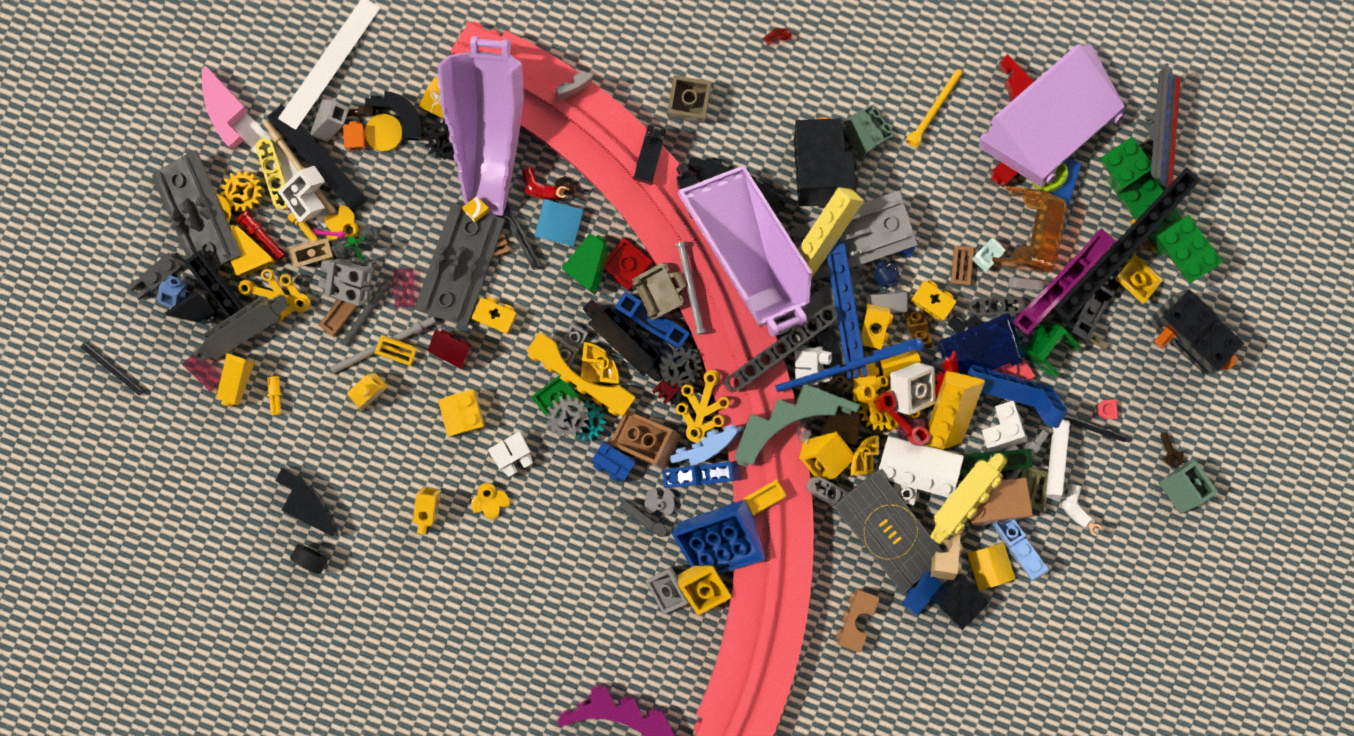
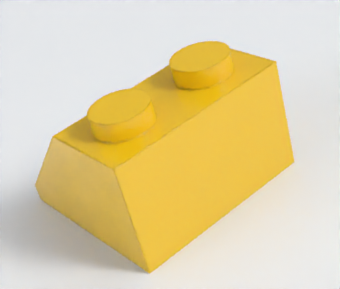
(461, 413)
(703, 588)

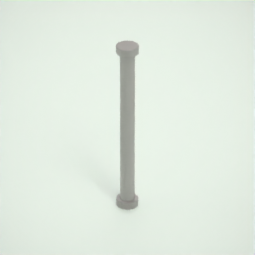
(690, 287)

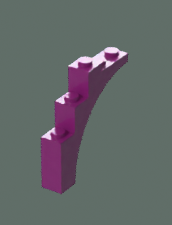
(1064, 282)
(626, 712)

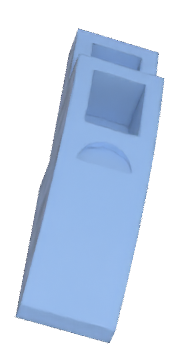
(710, 446)
(1021, 549)

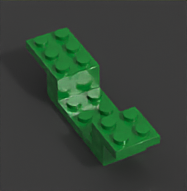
(1175, 235)

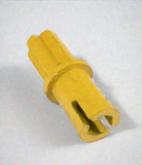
(274, 394)

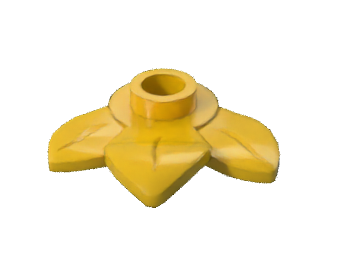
(341, 222)
(489, 504)

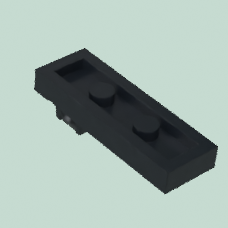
(649, 154)

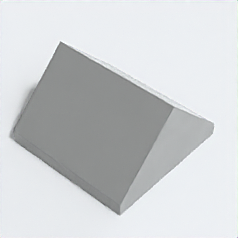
(666, 590)

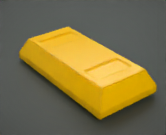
(764, 497)

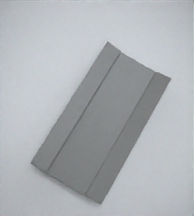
(874, 232)

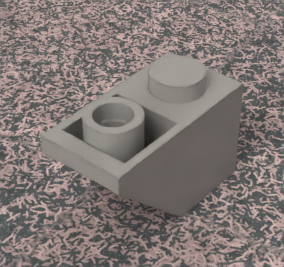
(329, 119)

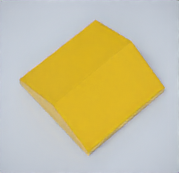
(1138, 279)
(991, 566)

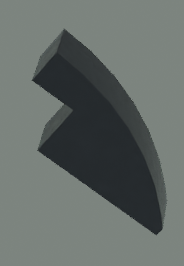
(306, 503)

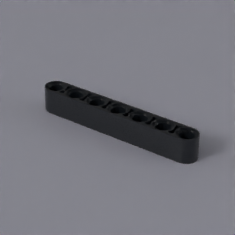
(318, 157)

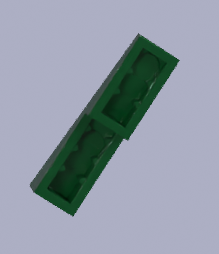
(1015, 459)

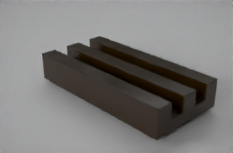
(845, 380)

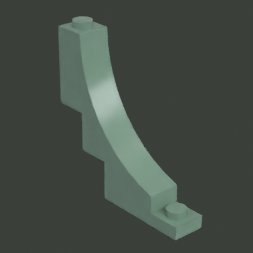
(809, 403)

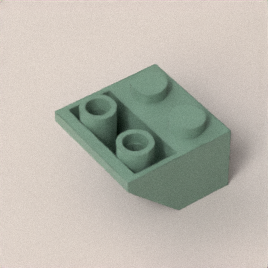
(867, 130)
(1187, 486)

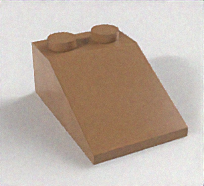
(645, 439)
(1005, 503)

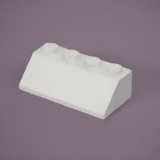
(920, 466)

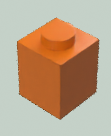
(354, 136)

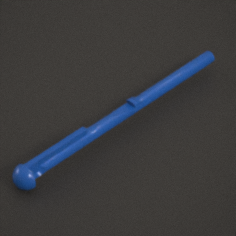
(881, 354)

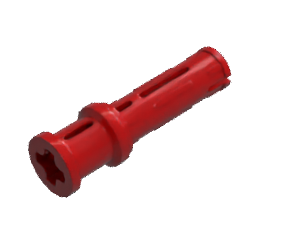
(255, 229)

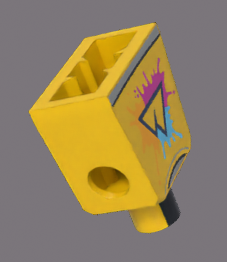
(426, 501)

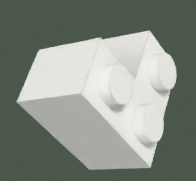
(300, 194)
(1009, 432)

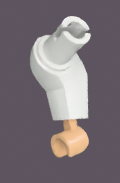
(1075, 512)

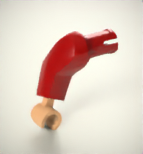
(541, 191)

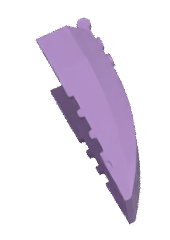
(483, 113)

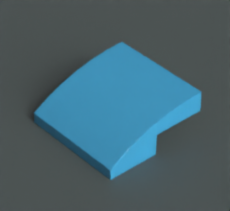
(558, 222)

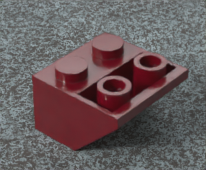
(451, 350)

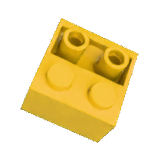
(826, 455)

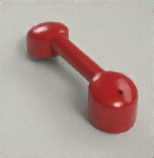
(887, 402)

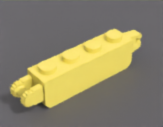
(967, 497)

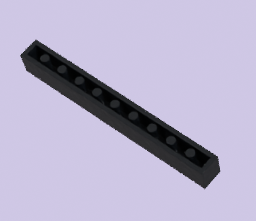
(1126, 245)

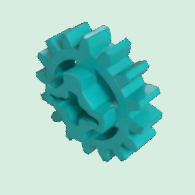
(593, 430)

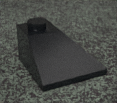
(195, 308)

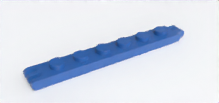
(846, 307)

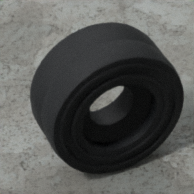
(308, 559)

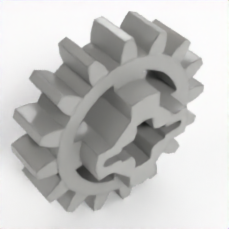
(574, 414)

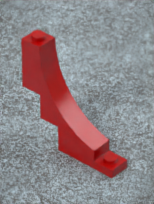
(1015, 86)

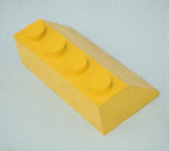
(953, 409)

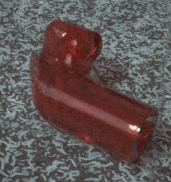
(777, 34)

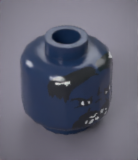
(887, 274)

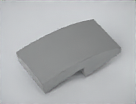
(579, 83)
(894, 300)
(572, 342)

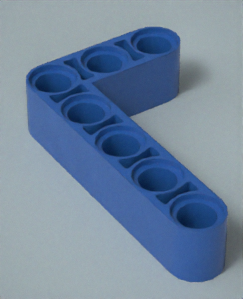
(1022, 391)

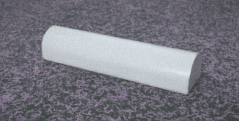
(1057, 461)

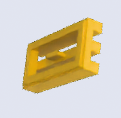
(391, 348)

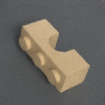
(947, 564)

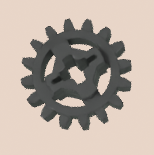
(679, 358)

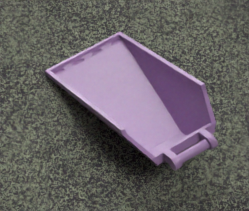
(751, 247)

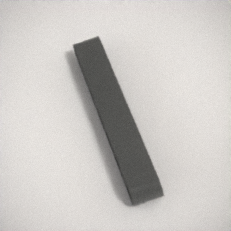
(789, 345)

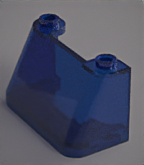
(984, 345)

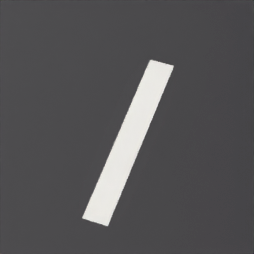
(329, 63)
(252, 133)

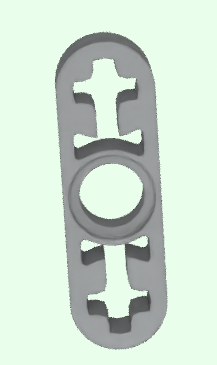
(823, 493)

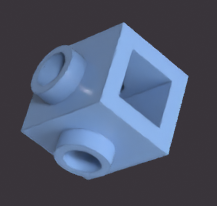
(172, 291)

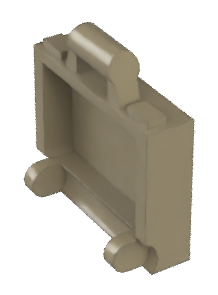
(660, 290)

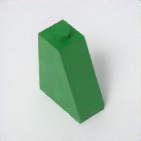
(588, 262)

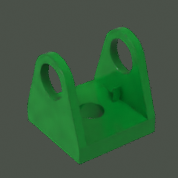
(1044, 341)

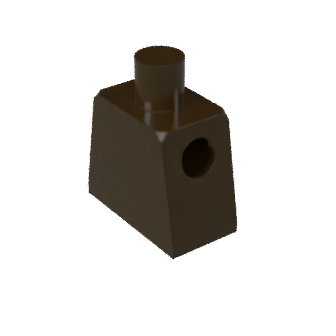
(843, 424)

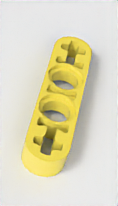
(274, 174)

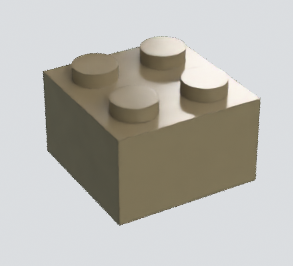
(689, 99)

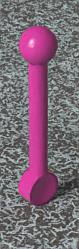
(341, 234)

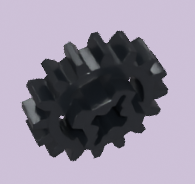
(433, 134)

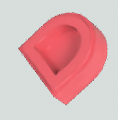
(1107, 409)

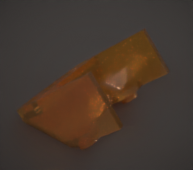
(1046, 236)

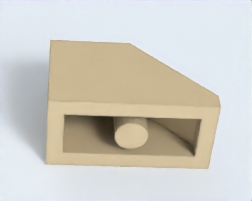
(309, 252)

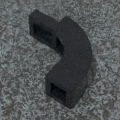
(411, 121)

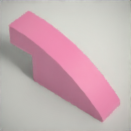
(222, 108)

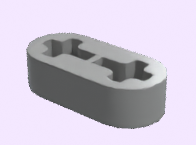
(1026, 284)

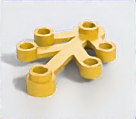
(293, 300)
(867, 395)
(701, 408)

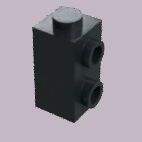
(830, 343)

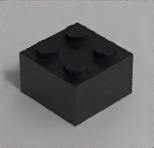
(959, 601)

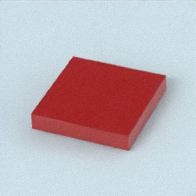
(626, 263)

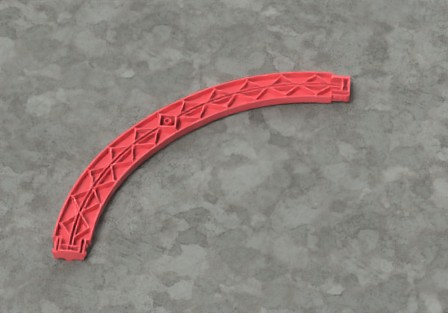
(769, 596)

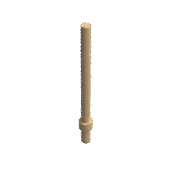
(278, 138)

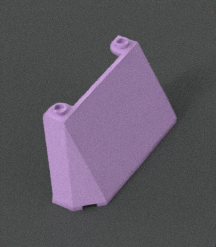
(1054, 116)

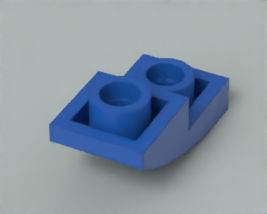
(919, 596)

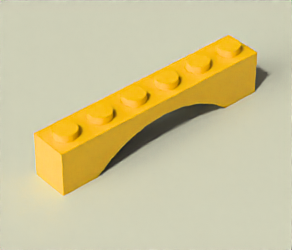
(613, 396)

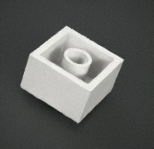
(913, 388)

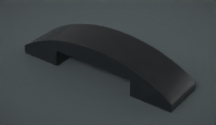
(1093, 309)

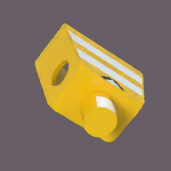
(366, 391)

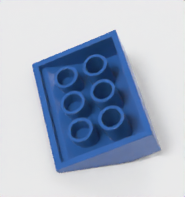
(720, 538)

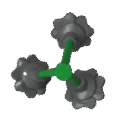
(343, 247)

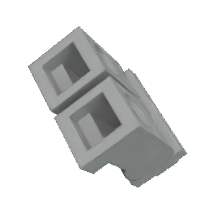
(346, 281)

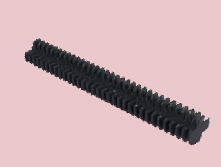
(520, 237)

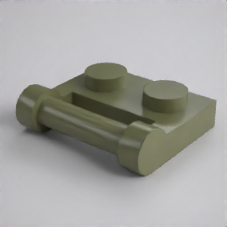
(1033, 477)

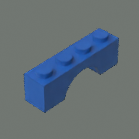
(661, 327)

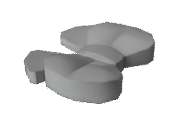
(665, 504)

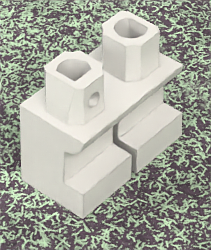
(810, 361)
(519, 451)

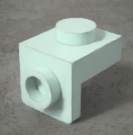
(985, 255)

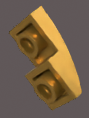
(918, 327)

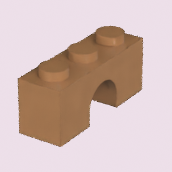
(860, 603)

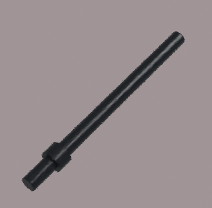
(1106, 431)

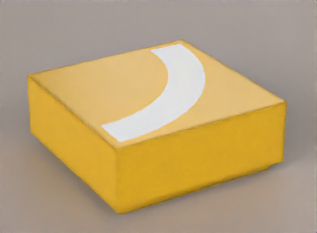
(476, 209)

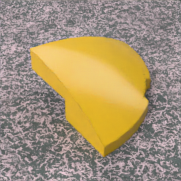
(598, 366)
(863, 458)

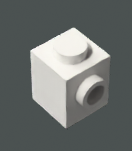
(908, 494)

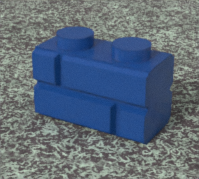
(613, 461)

